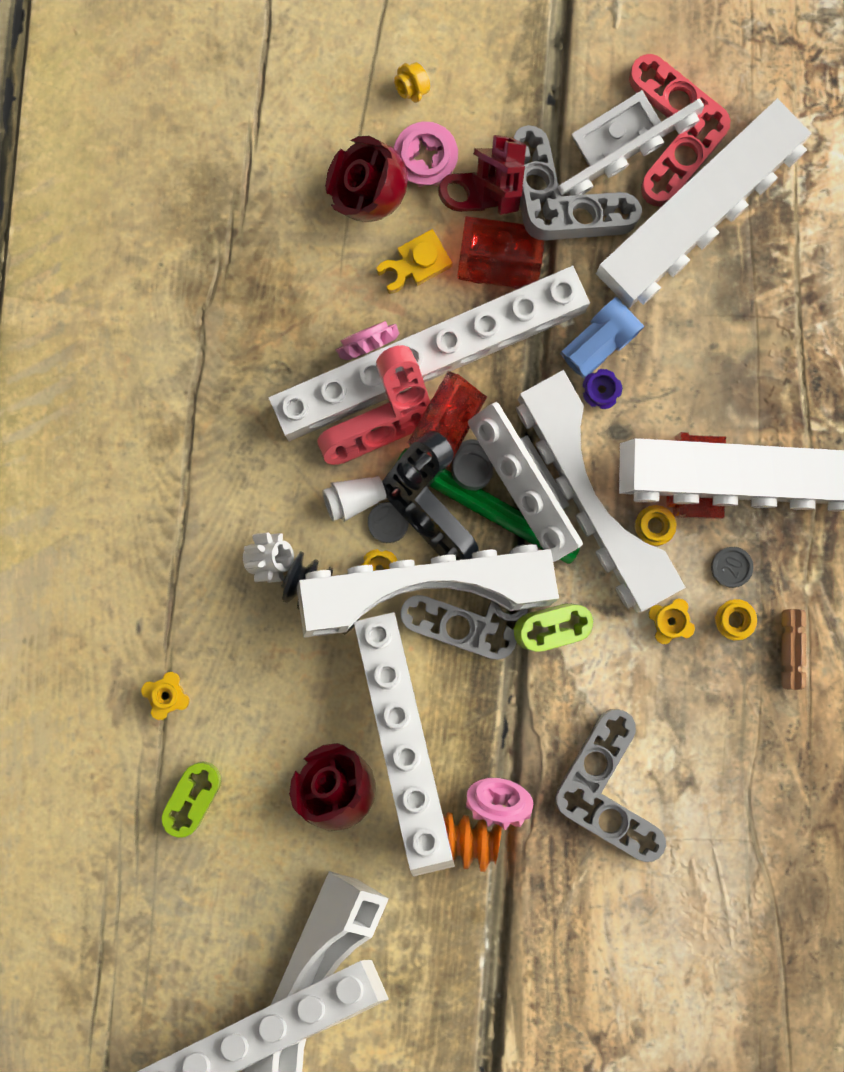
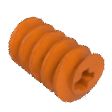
(473, 842)

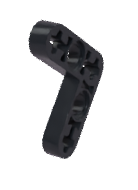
(418, 505)

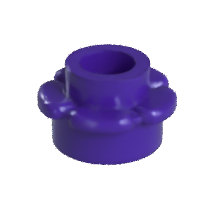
(602, 378)

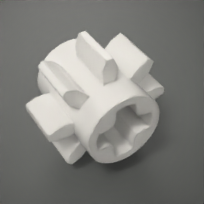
(268, 557)

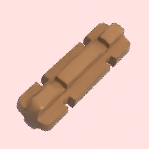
(793, 649)

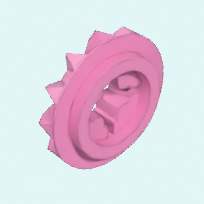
(434, 138)
(367, 340)
(500, 792)

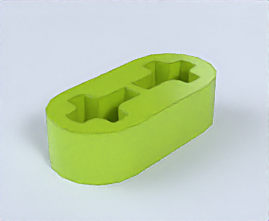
(551, 618)
(183, 794)

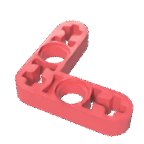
(661, 103)
(396, 418)

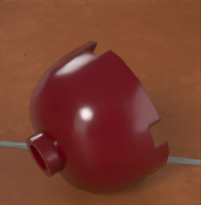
(366, 180)
(333, 788)

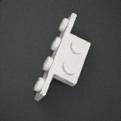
(620, 135)
(526, 480)

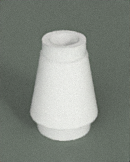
(352, 497)

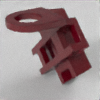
(490, 187)

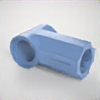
(610, 331)

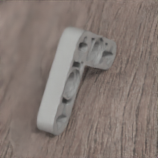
(561, 207)
(479, 625)
(594, 784)

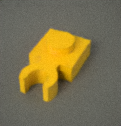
(420, 258)

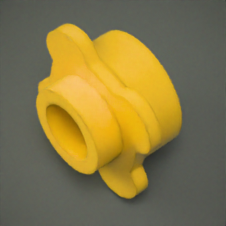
(682, 625)
(176, 699)

